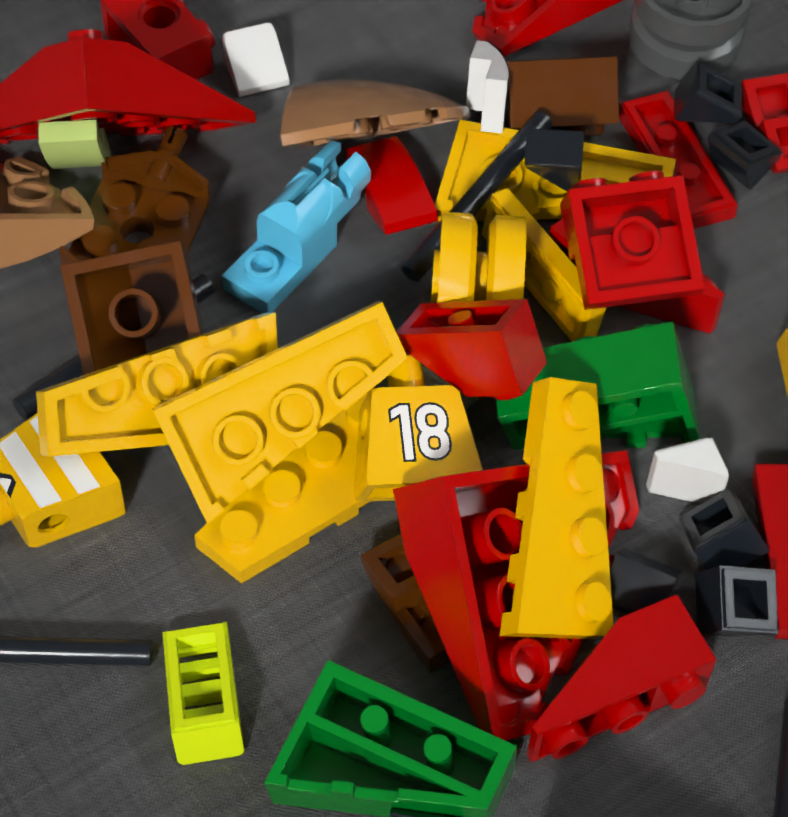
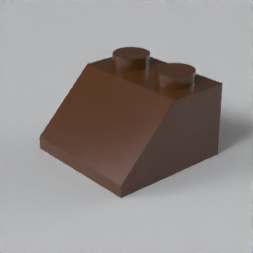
(569, 90)
(131, 303)

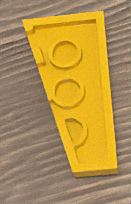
(476, 149)
(115, 404)
(259, 413)
(290, 504)
(564, 541)

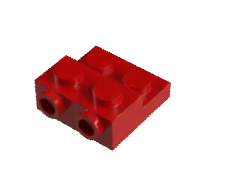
(632, 240)

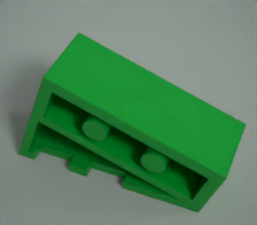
(380, 750)

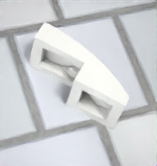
(488, 86)

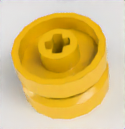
(475, 275)

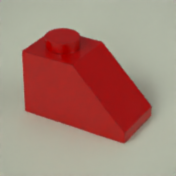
(477, 345)

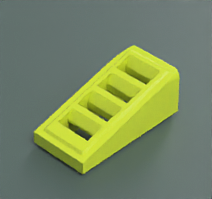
(210, 730)

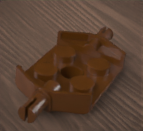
(145, 194)

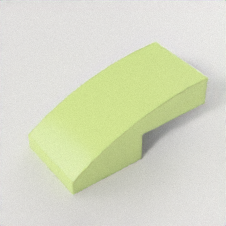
(73, 144)

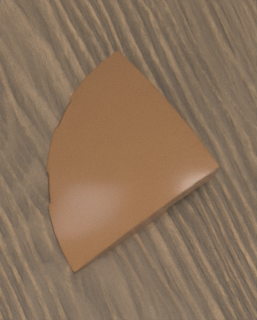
(360, 109)
(36, 213)

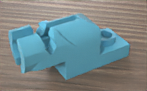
(297, 229)

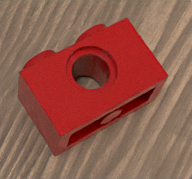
(162, 30)

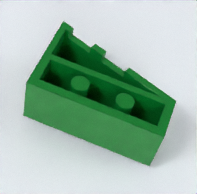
(638, 380)

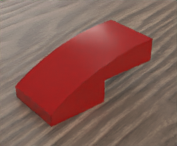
(767, 111)
(397, 191)

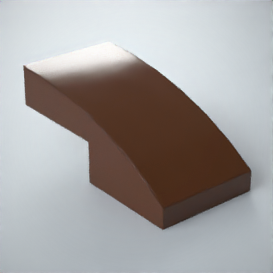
(401, 595)

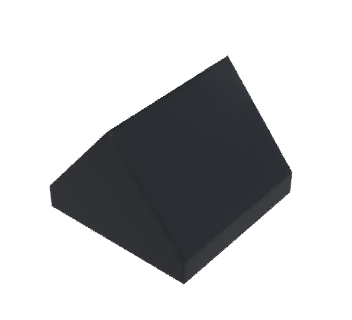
(743, 152)
(640, 581)

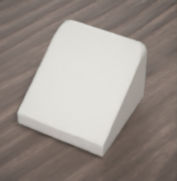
(254, 59)
(688, 471)

